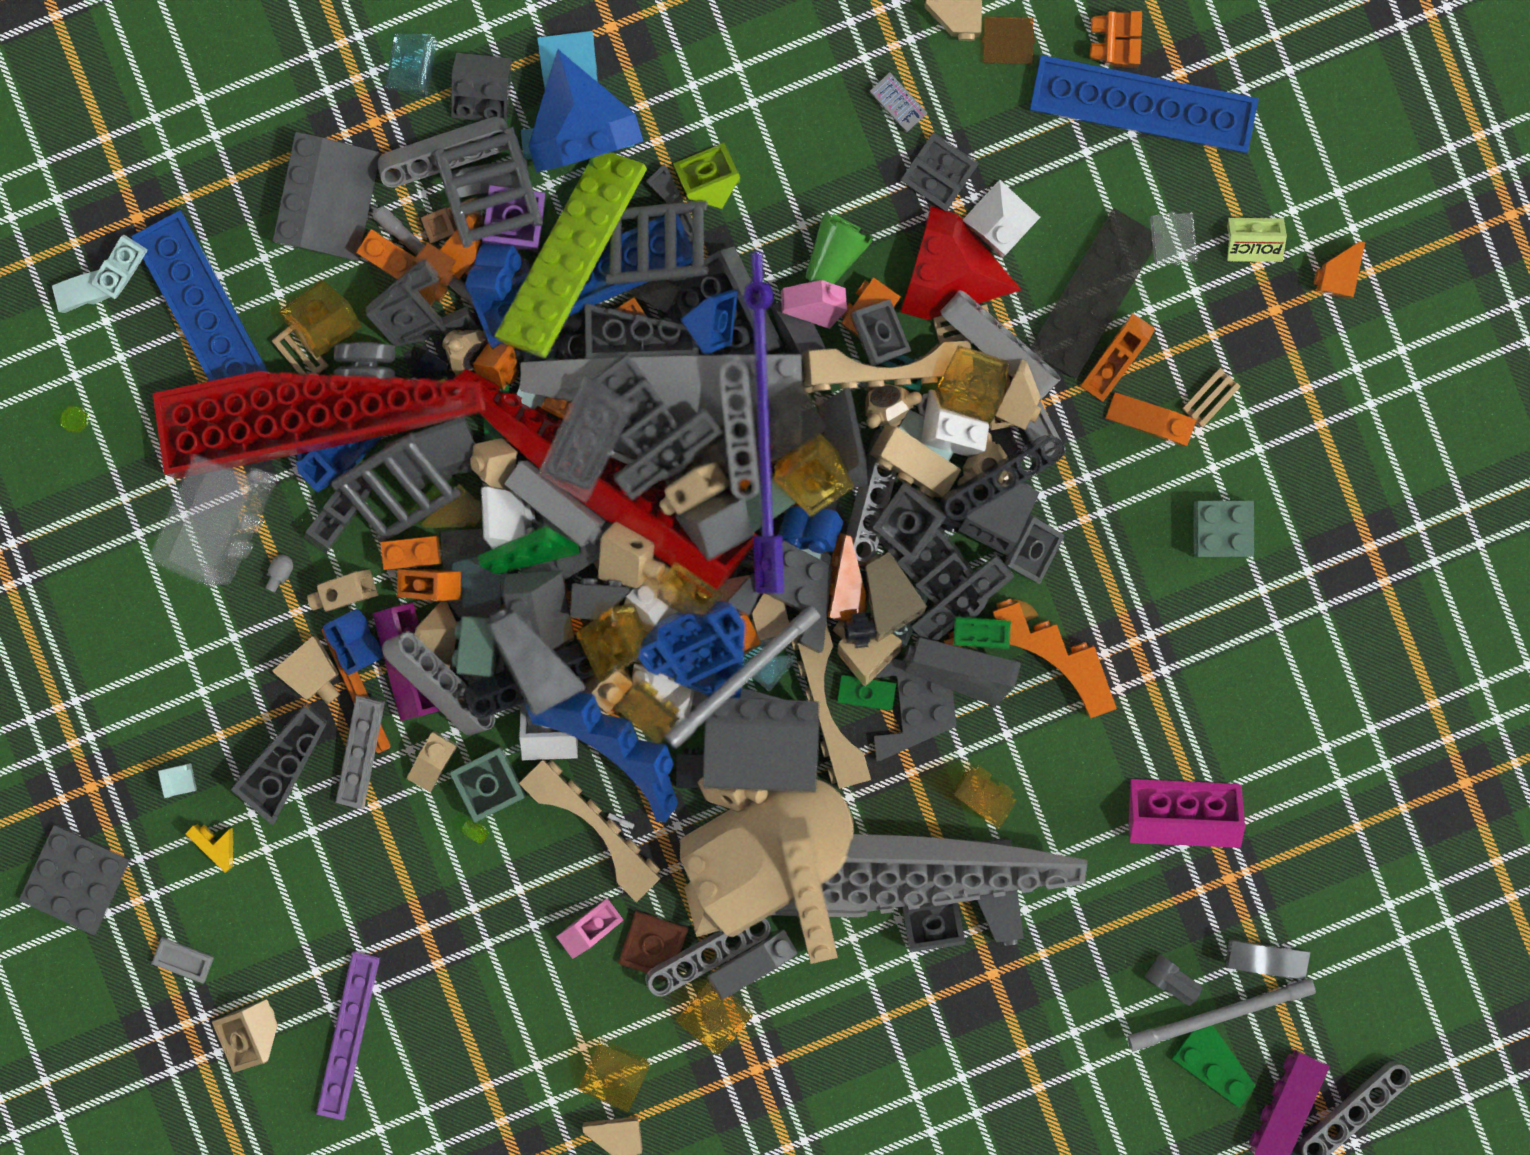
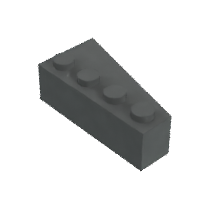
(276, 769)

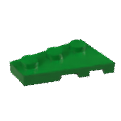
(528, 550)
(1213, 1063)

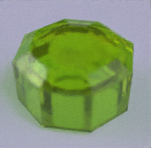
(74, 419)
(475, 831)

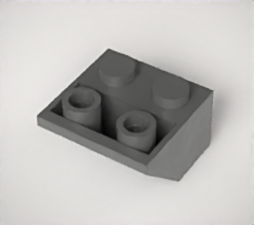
(480, 87)
(594, 598)

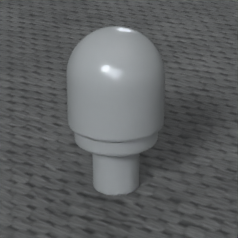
(279, 572)

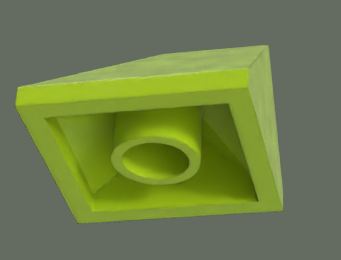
(708, 175)

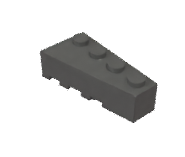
(615, 333)

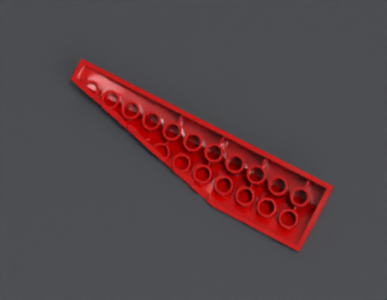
(291, 414)

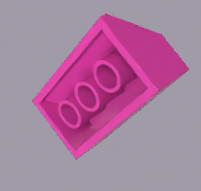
(1186, 813)

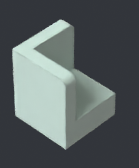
(177, 780)

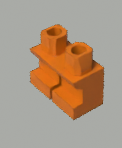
(1122, 39)

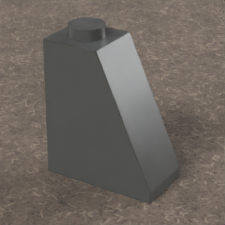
(1002, 519)

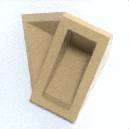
(438, 632)

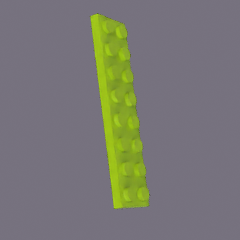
(570, 253)

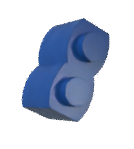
(493, 272)
(813, 533)
(353, 641)

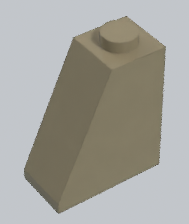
(890, 595)

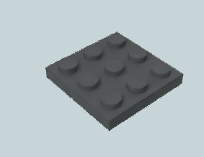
(75, 879)

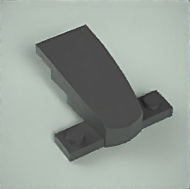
(652, 430)
(950, 583)

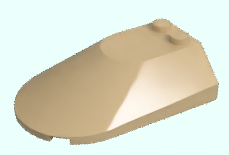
(740, 856)

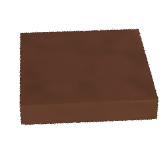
(651, 942)

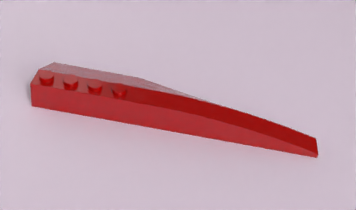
(533, 435)

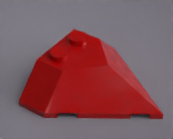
(949, 262)

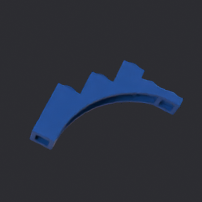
(616, 739)

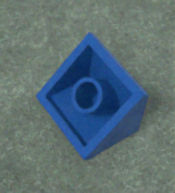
(713, 321)

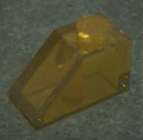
(458, 513)
(686, 592)

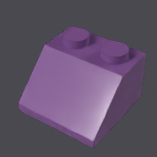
(523, 238)

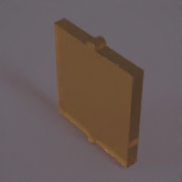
(1008, 40)

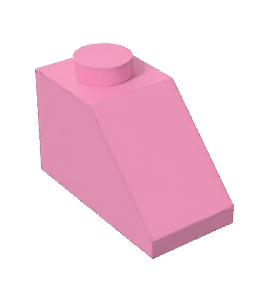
(815, 302)
(589, 928)

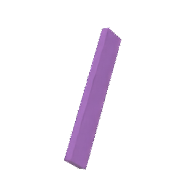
(348, 1035)

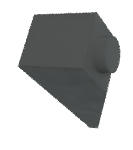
(752, 964)

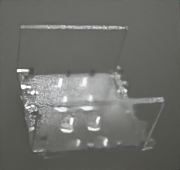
(213, 522)

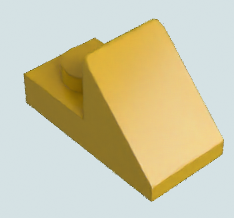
(219, 852)

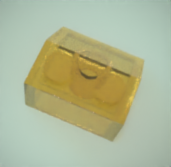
(320, 318)
(973, 384)
(813, 475)
(612, 640)
(649, 711)
(984, 796)
(714, 1020)
(614, 1075)

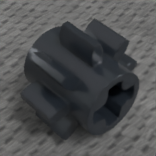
(860, 630)

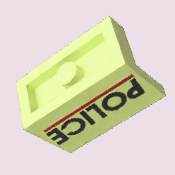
(1256, 239)

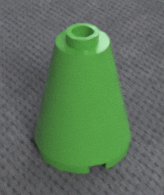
(835, 249)

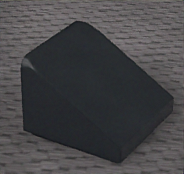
(431, 368)

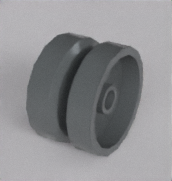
(364, 359)

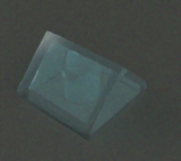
(411, 63)
(773, 670)

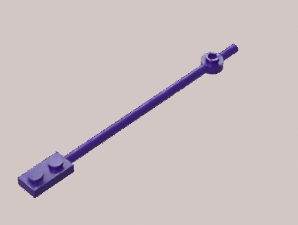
(767, 548)

